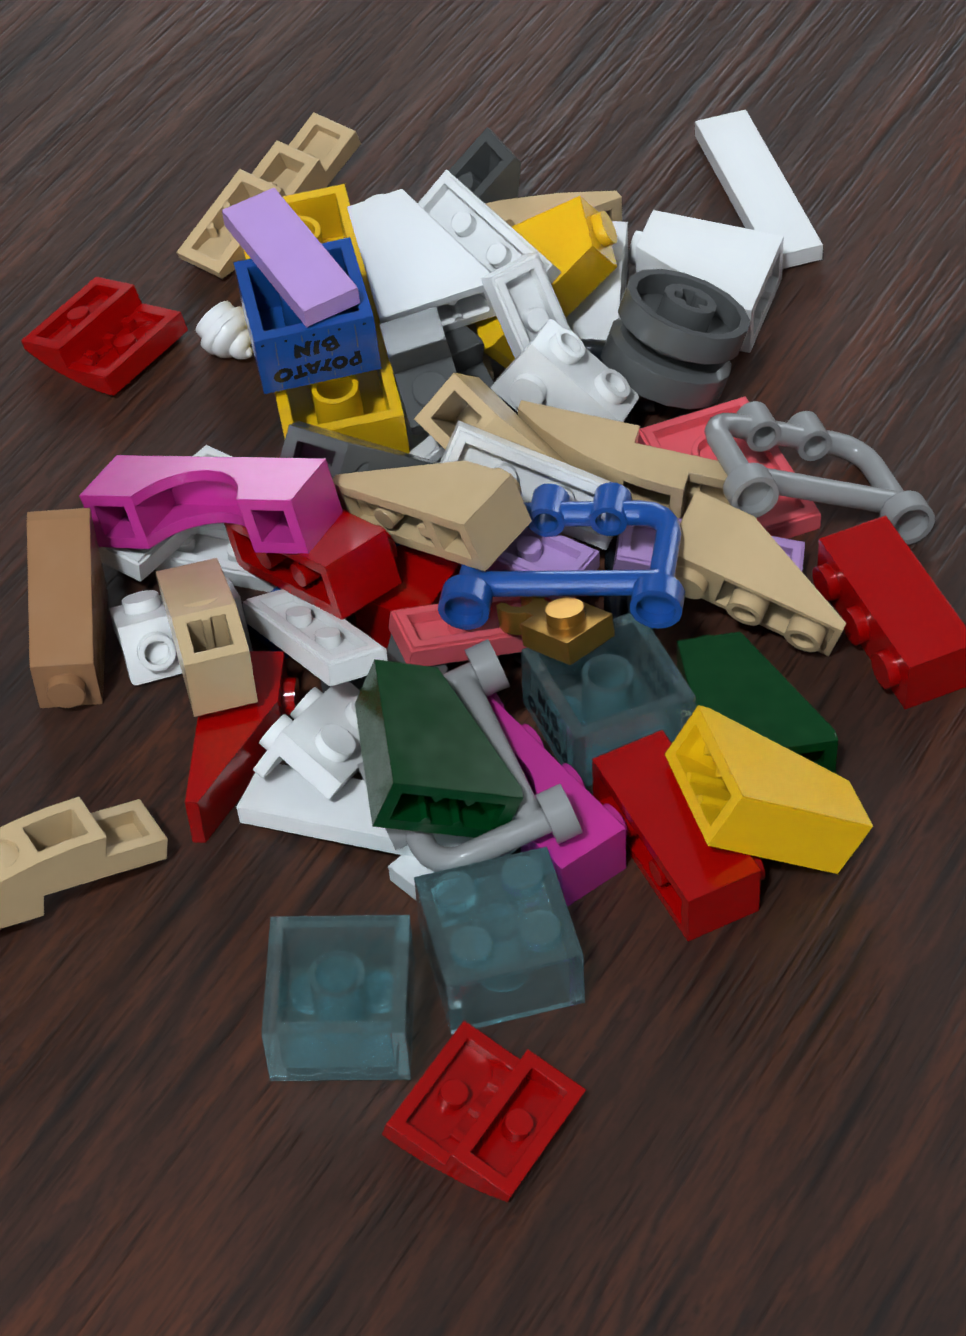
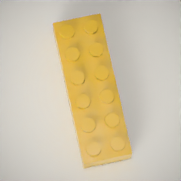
(357, 404)

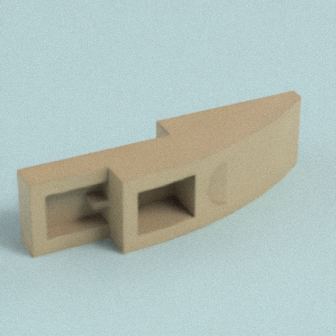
(613, 453)
(70, 848)

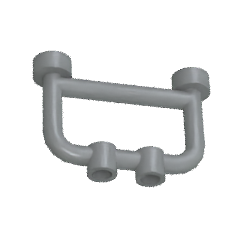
(757, 488)
(535, 815)

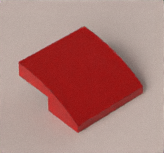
(104, 335)
(483, 1113)

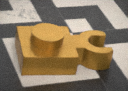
(559, 628)

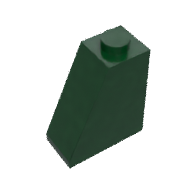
(744, 686)
(428, 756)

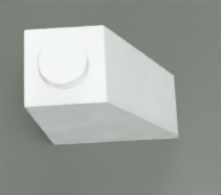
(728, 256)
(417, 263)

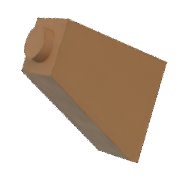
(66, 608)

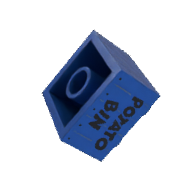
(300, 355)

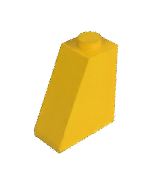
(579, 245)
(763, 796)

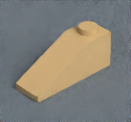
(440, 508)

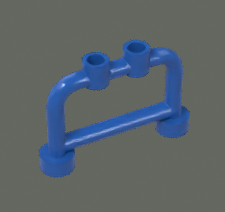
(654, 593)

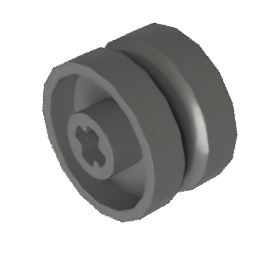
(675, 338)

